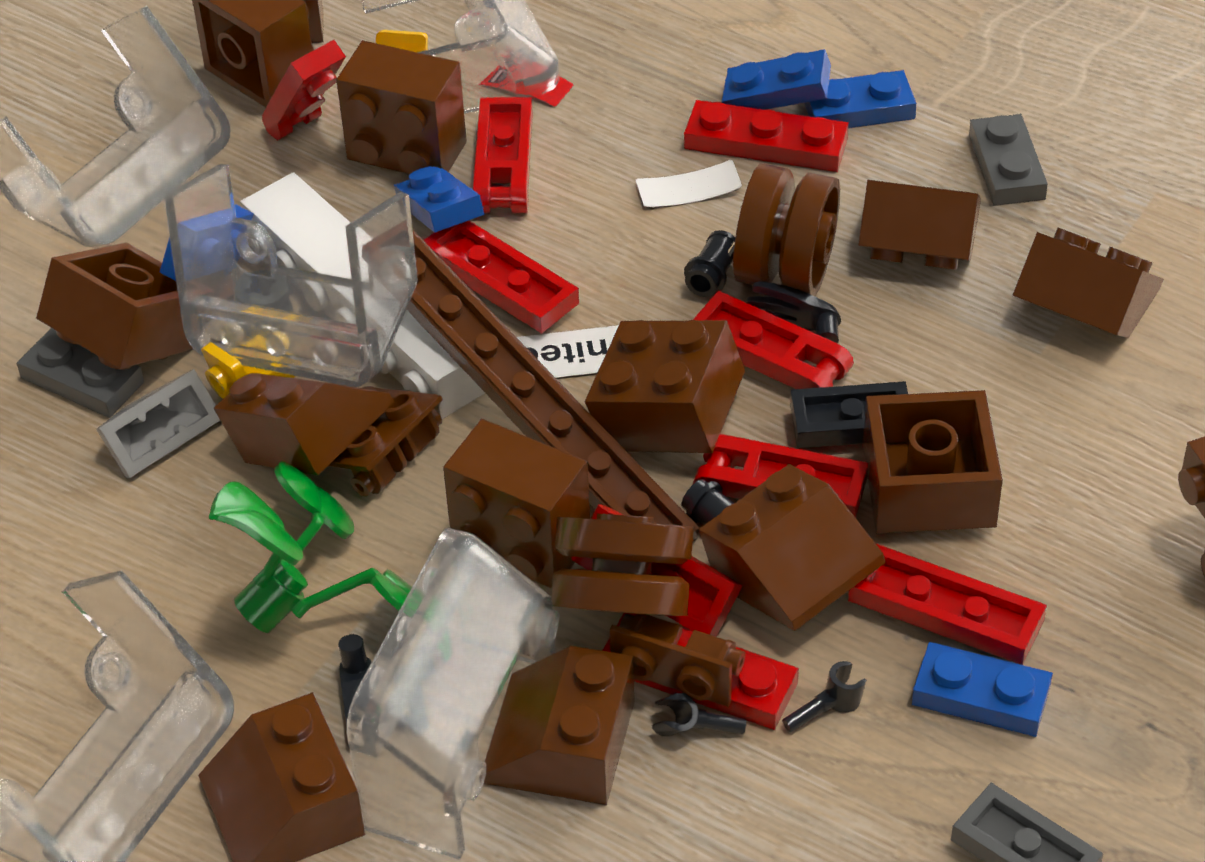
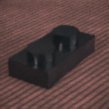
(834, 413)

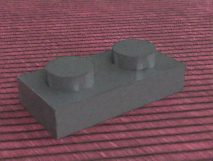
(1007, 159)
(78, 374)
(1008, 830)

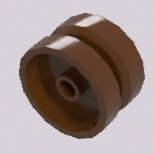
(786, 228)
(622, 565)

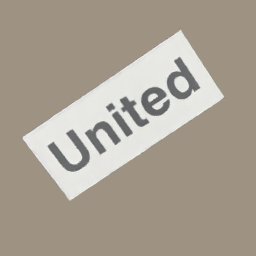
(571, 351)

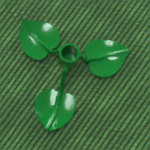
(279, 584)

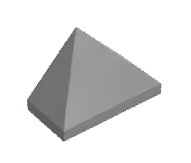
(158, 423)

